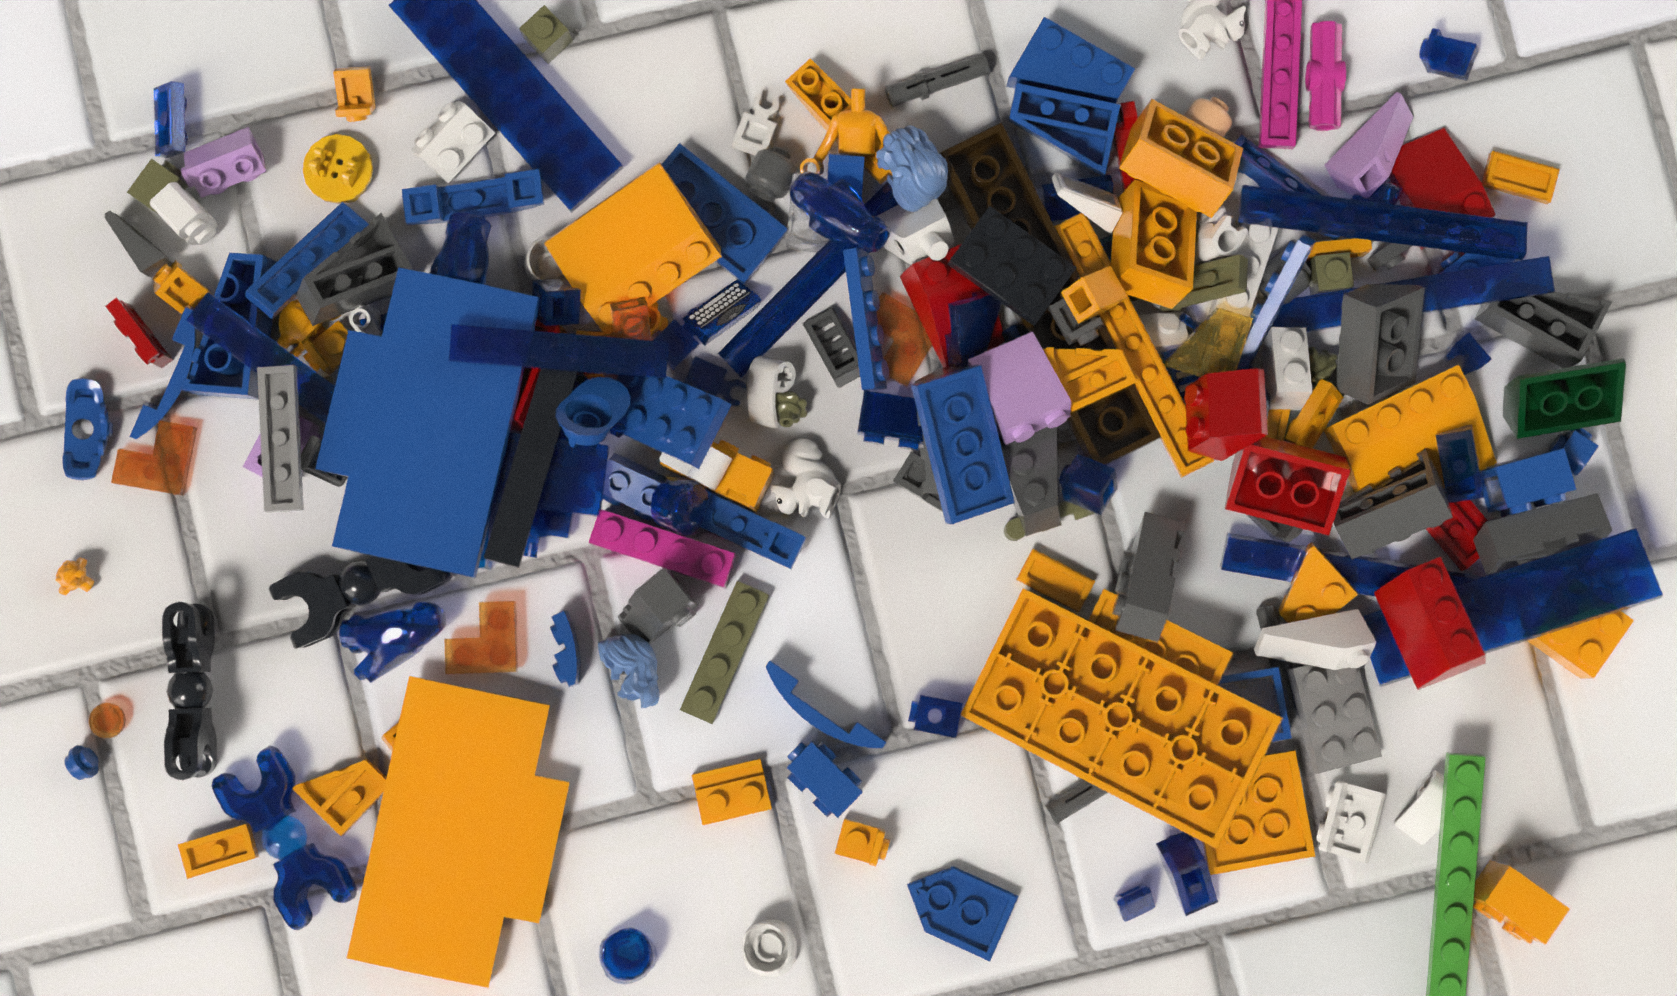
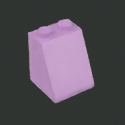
(1022, 389)

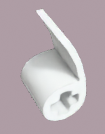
(765, 379)
(710, 471)
(1424, 814)

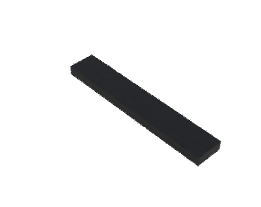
(529, 469)

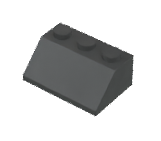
(1379, 340)

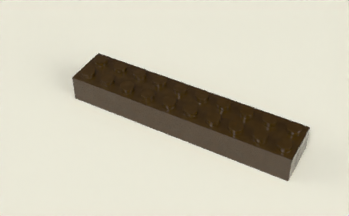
(990, 173)

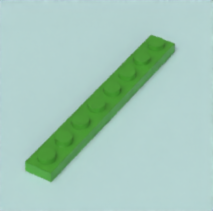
(1455, 874)

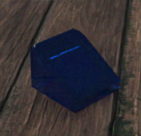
(1134, 902)

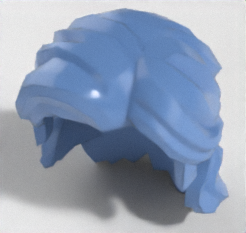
(915, 166)
(635, 658)

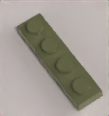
(724, 652)

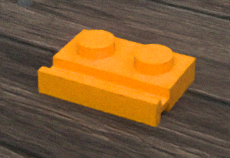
(731, 791)

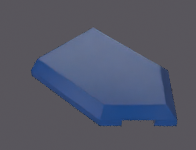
(963, 909)

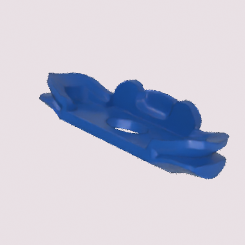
(83, 456)

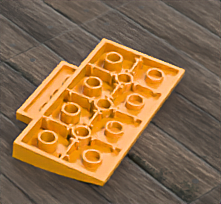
(1125, 711)
(458, 833)

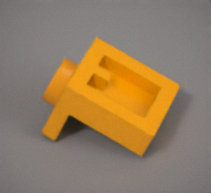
(178, 287)
(327, 349)
(862, 842)

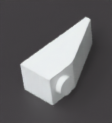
(1323, 641)

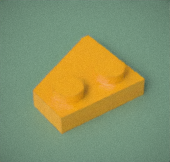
(1090, 373)
(1315, 589)
(344, 794)

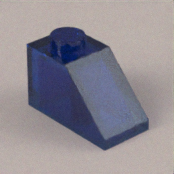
(1187, 872)

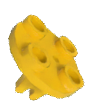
(353, 174)

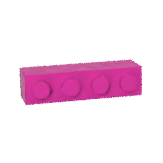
(662, 548)

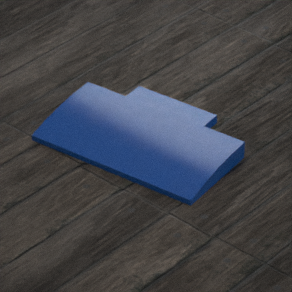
(423, 431)

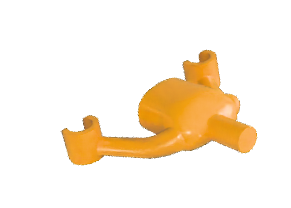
(855, 132)

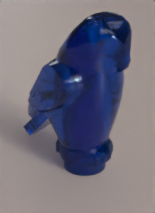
(838, 212)
(464, 249)
(390, 637)

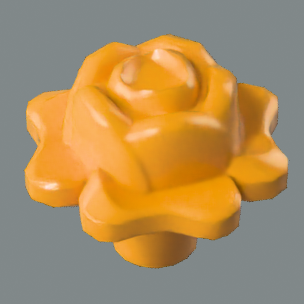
(73, 576)

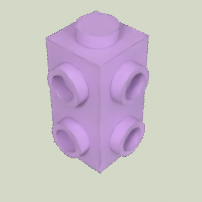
(223, 163)

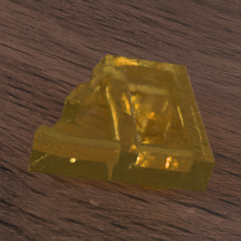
(1213, 344)

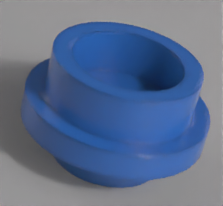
(81, 762)

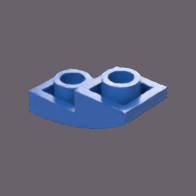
(568, 661)

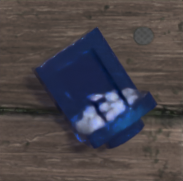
(1447, 55)

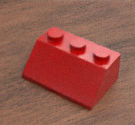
(1287, 484)
(1430, 624)

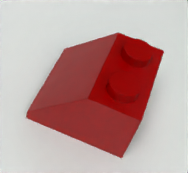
(1225, 412)

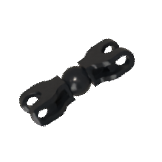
(356, 585)
(189, 690)

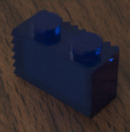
(891, 419)

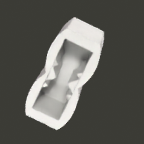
(184, 214)

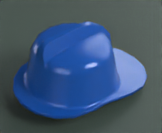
(592, 410)

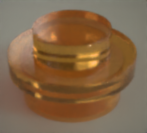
(107, 720)

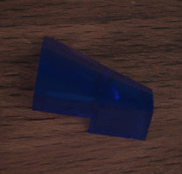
(971, 327)

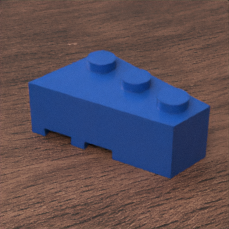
(1070, 65)
(1067, 122)

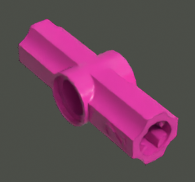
(1325, 76)

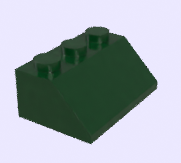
(1565, 398)

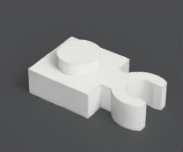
(756, 130)

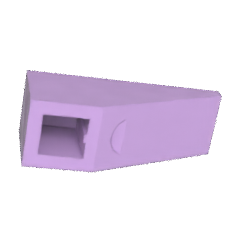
(1372, 151)

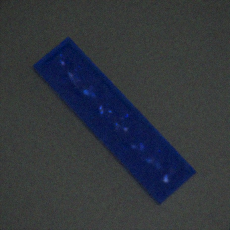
(512, 95)
(1539, 598)

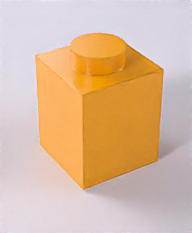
(1094, 294)

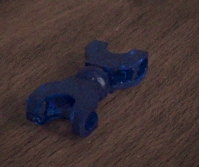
(284, 838)

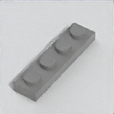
(280, 438)

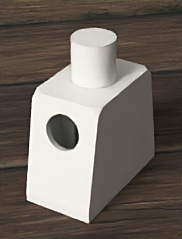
(918, 233)

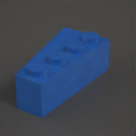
(213, 368)

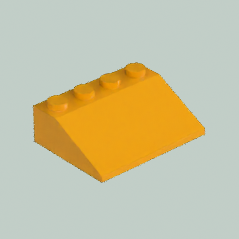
(633, 245)
(1406, 424)

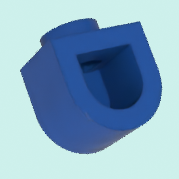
(1577, 446)

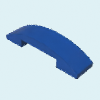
(485, 198)
(152, 413)
(752, 531)
(857, 736)

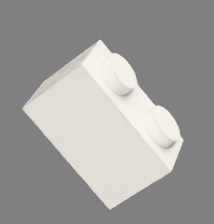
(1287, 367)

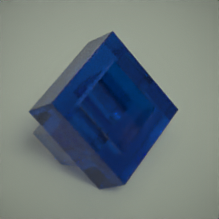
(1470, 350)

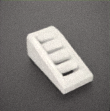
(1091, 201)

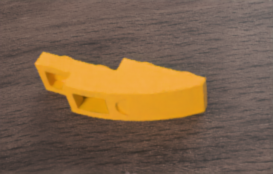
(824, 100)

